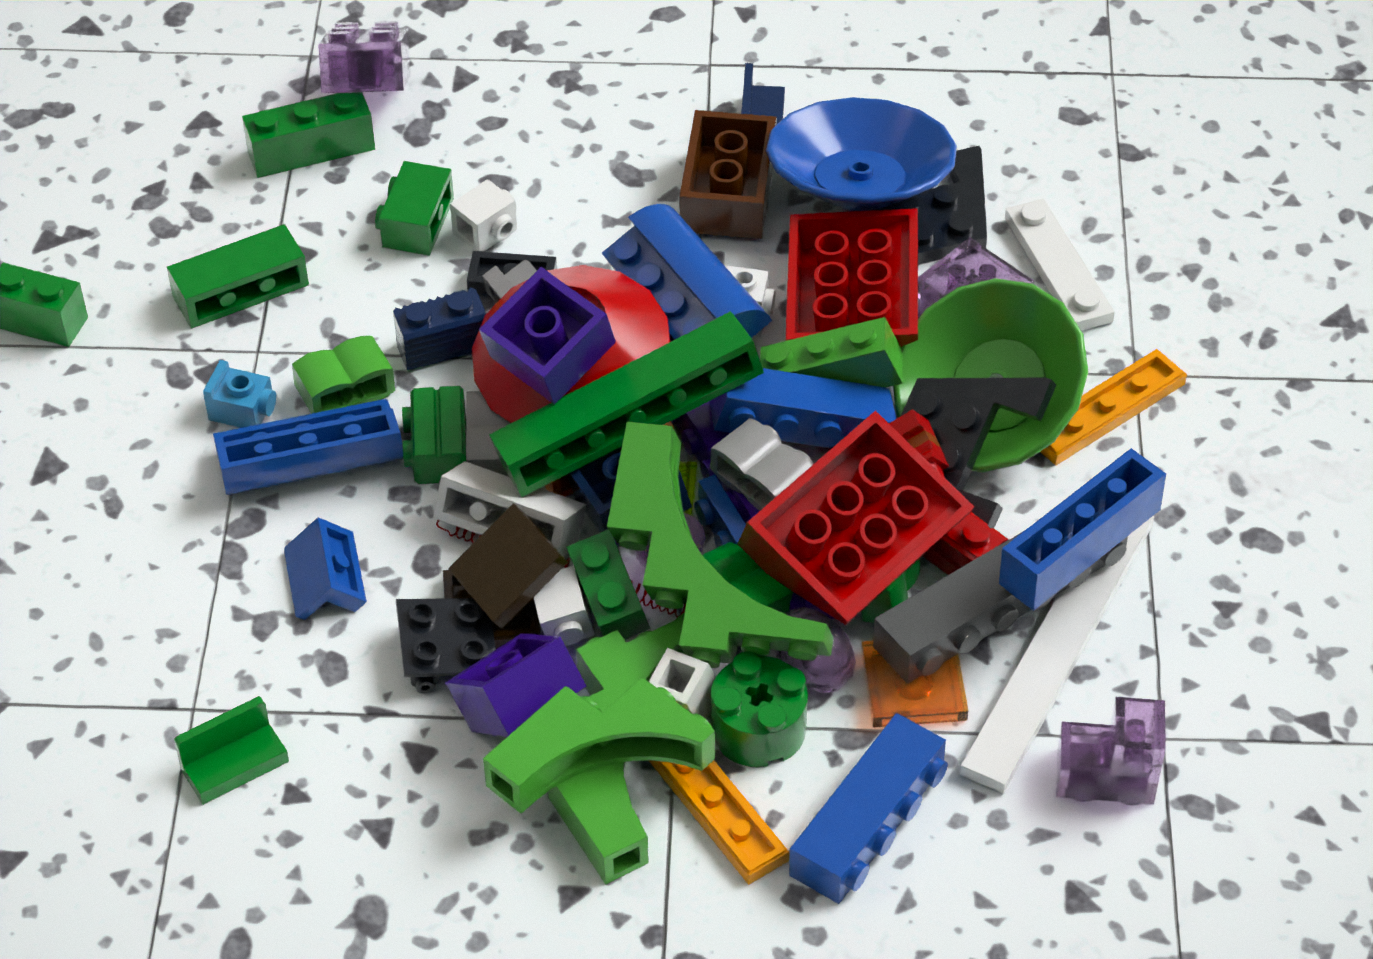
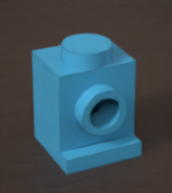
(238, 396)

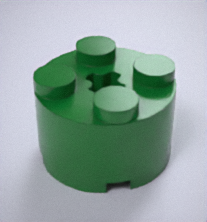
(759, 709)

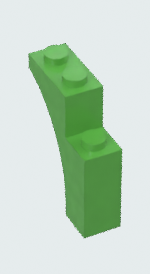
(575, 736)

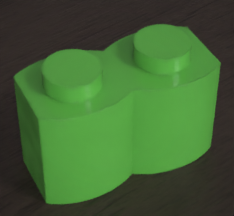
(344, 376)

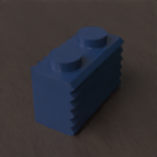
(438, 328)

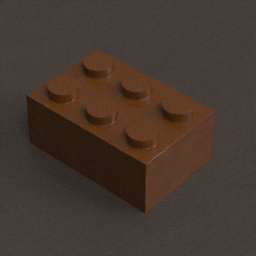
(727, 174)

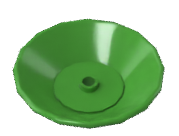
(1002, 333)

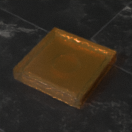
(923, 701)

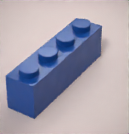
(801, 406)
(1081, 529)
(868, 808)

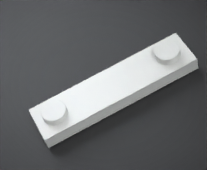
(1059, 263)

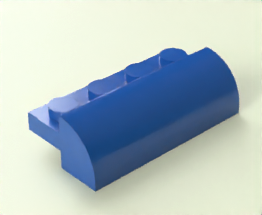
(681, 273)
(308, 446)

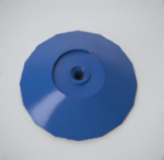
(861, 151)

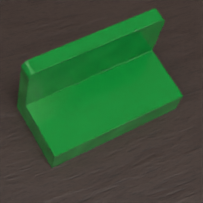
(230, 750)

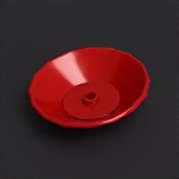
(634, 319)

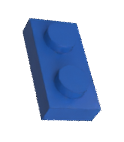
(718, 512)

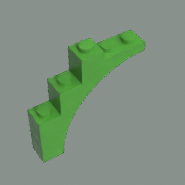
(717, 615)
(598, 801)

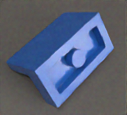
(324, 568)

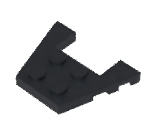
(950, 211)
(963, 414)

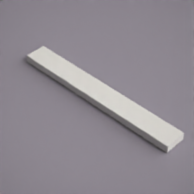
(1044, 672)

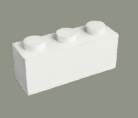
(478, 497)

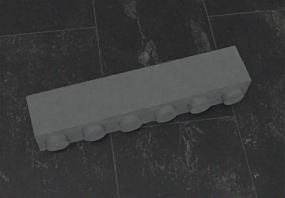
(957, 614)

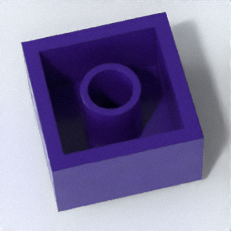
(547, 335)
(514, 683)

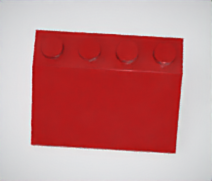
(853, 271)
(854, 520)

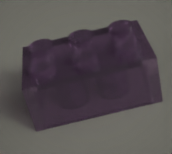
(364, 58)

